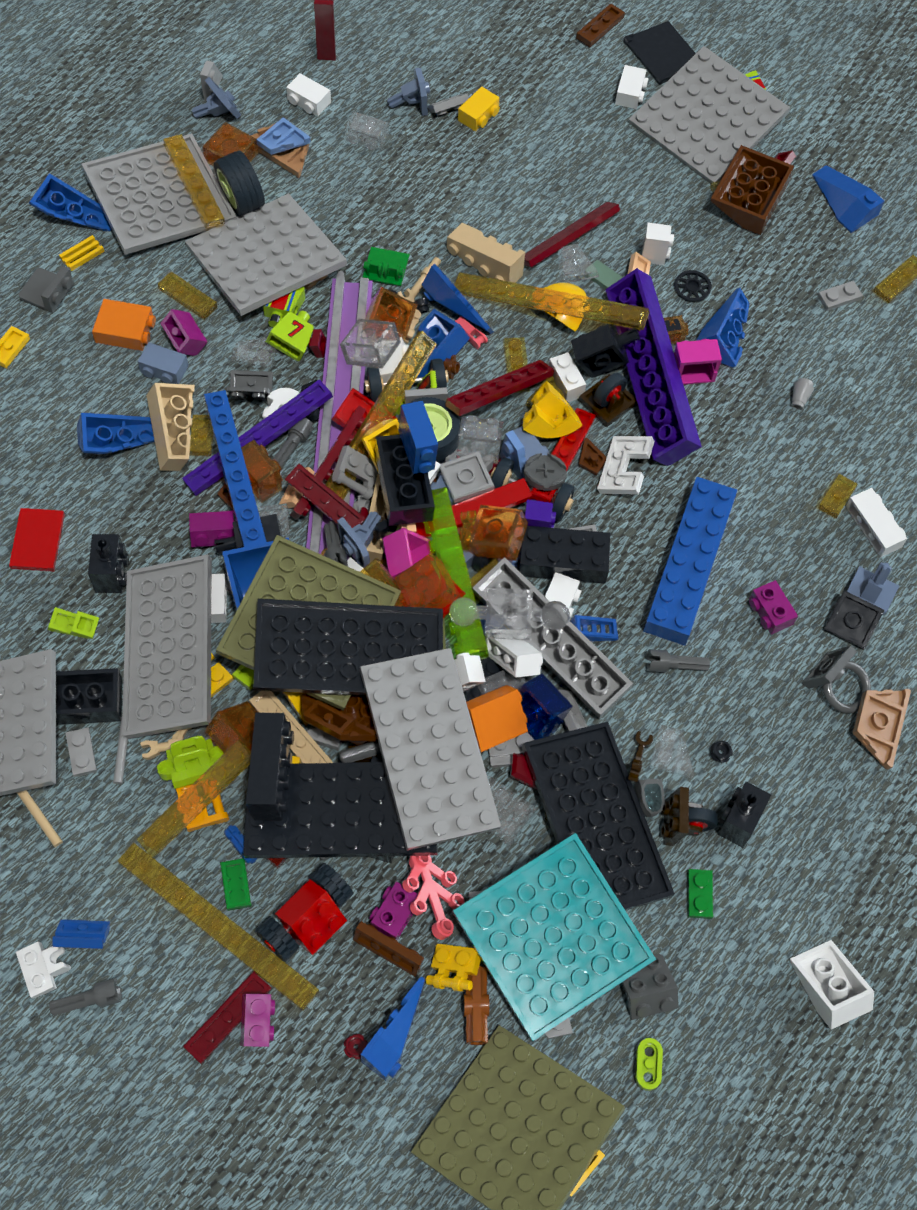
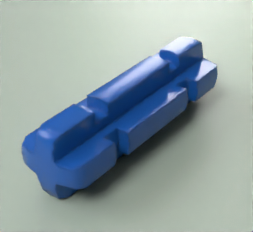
(237, 841)

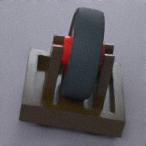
(608, 398)
(684, 817)

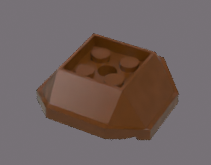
(350, 725)

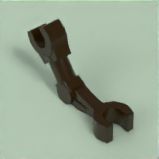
(636, 763)

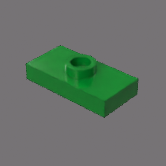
(235, 884)

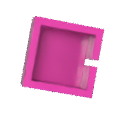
(698, 360)
(404, 550)

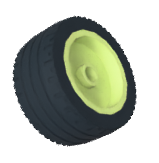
(239, 183)
(444, 424)

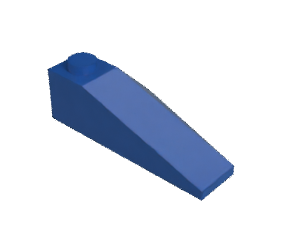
(850, 200)
(67, 203)
(445, 293)
(727, 327)
(446, 334)
(112, 432)
(387, 1045)

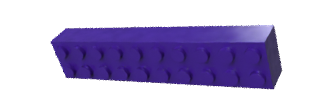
(656, 374)

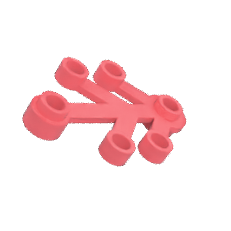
(430, 889)

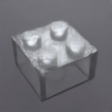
(370, 343)
(481, 436)

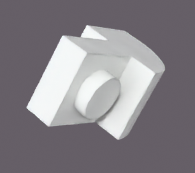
(277, 399)

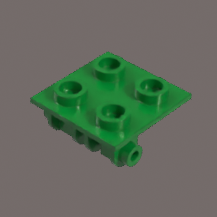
(385, 266)

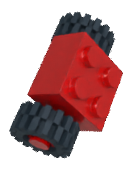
(308, 915)

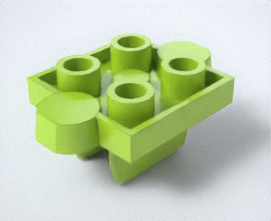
(188, 760)

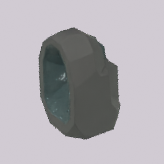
(650, 796)

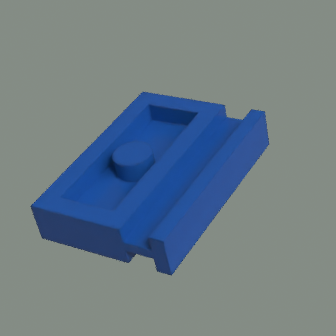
(81, 934)

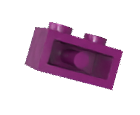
(183, 332)
(210, 526)
(772, 607)
(394, 911)
(256, 1020)

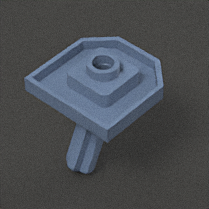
(413, 92)
(217, 103)
(358, 538)
(874, 586)

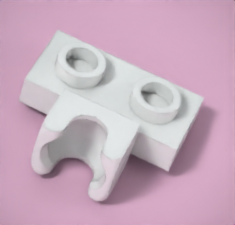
(40, 967)

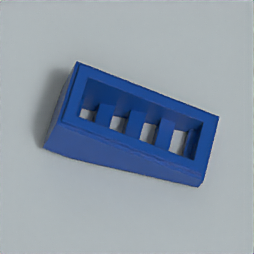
(579, 620)

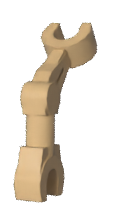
(409, 296)
(157, 747)

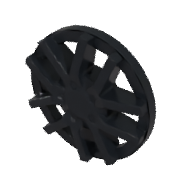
(692, 286)

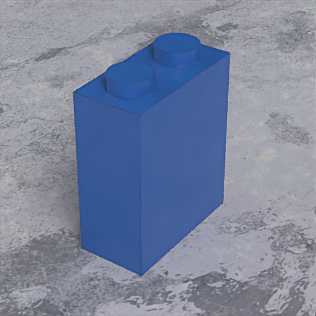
(418, 437)

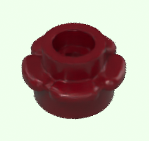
(349, 1046)

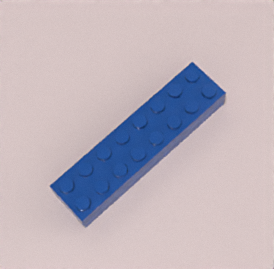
(690, 561)

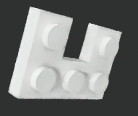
(614, 475)

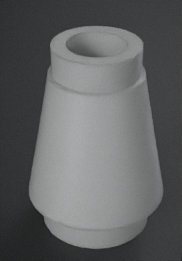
(802, 391)

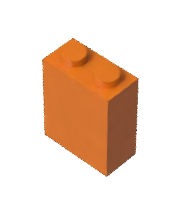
(123, 324)
(497, 716)

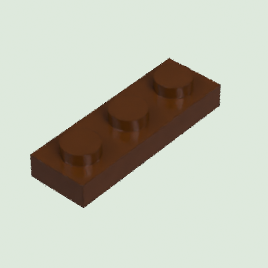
(600, 25)
(388, 948)

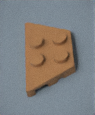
(291, 159)
(881, 723)

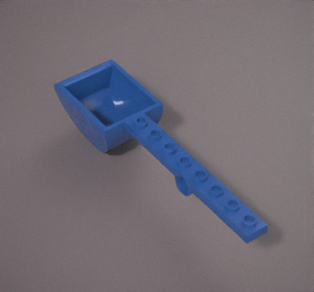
(245, 561)

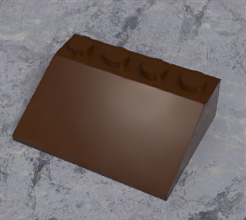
(752, 188)

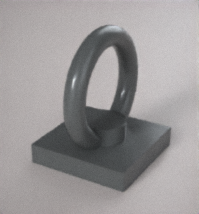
(830, 669)

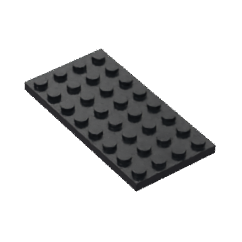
(325, 643)
(590, 795)
(332, 814)

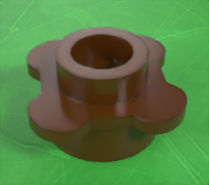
(451, 366)

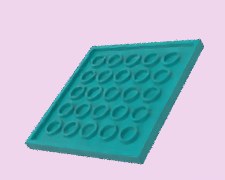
(553, 936)

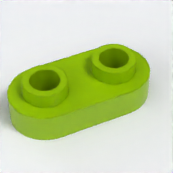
(650, 1065)

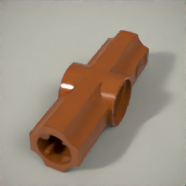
(477, 1009)

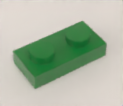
(700, 893)

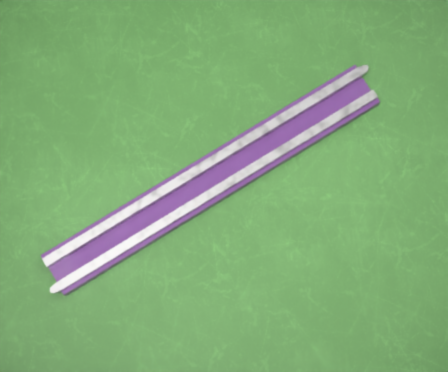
(347, 305)

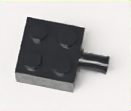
(602, 349)
(271, 529)
(107, 563)
(743, 813)

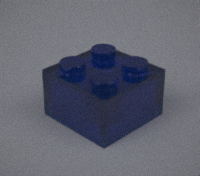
(543, 707)

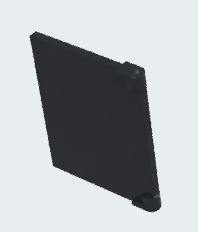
(660, 50)

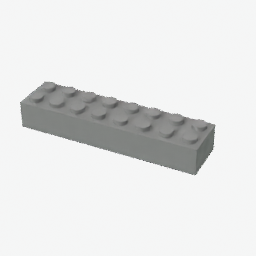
(564, 650)

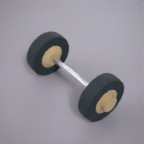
(375, 384)
(562, 500)

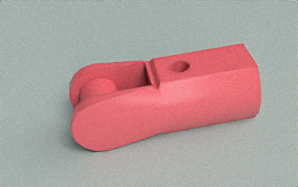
(471, 331)

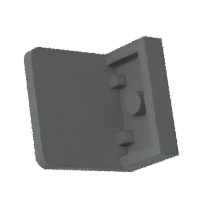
(47, 288)
(250, 383)
(651, 990)

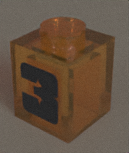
(676, 328)

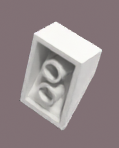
(833, 984)

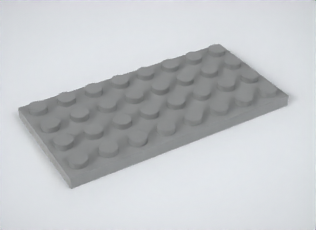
(167, 647)
(429, 749)

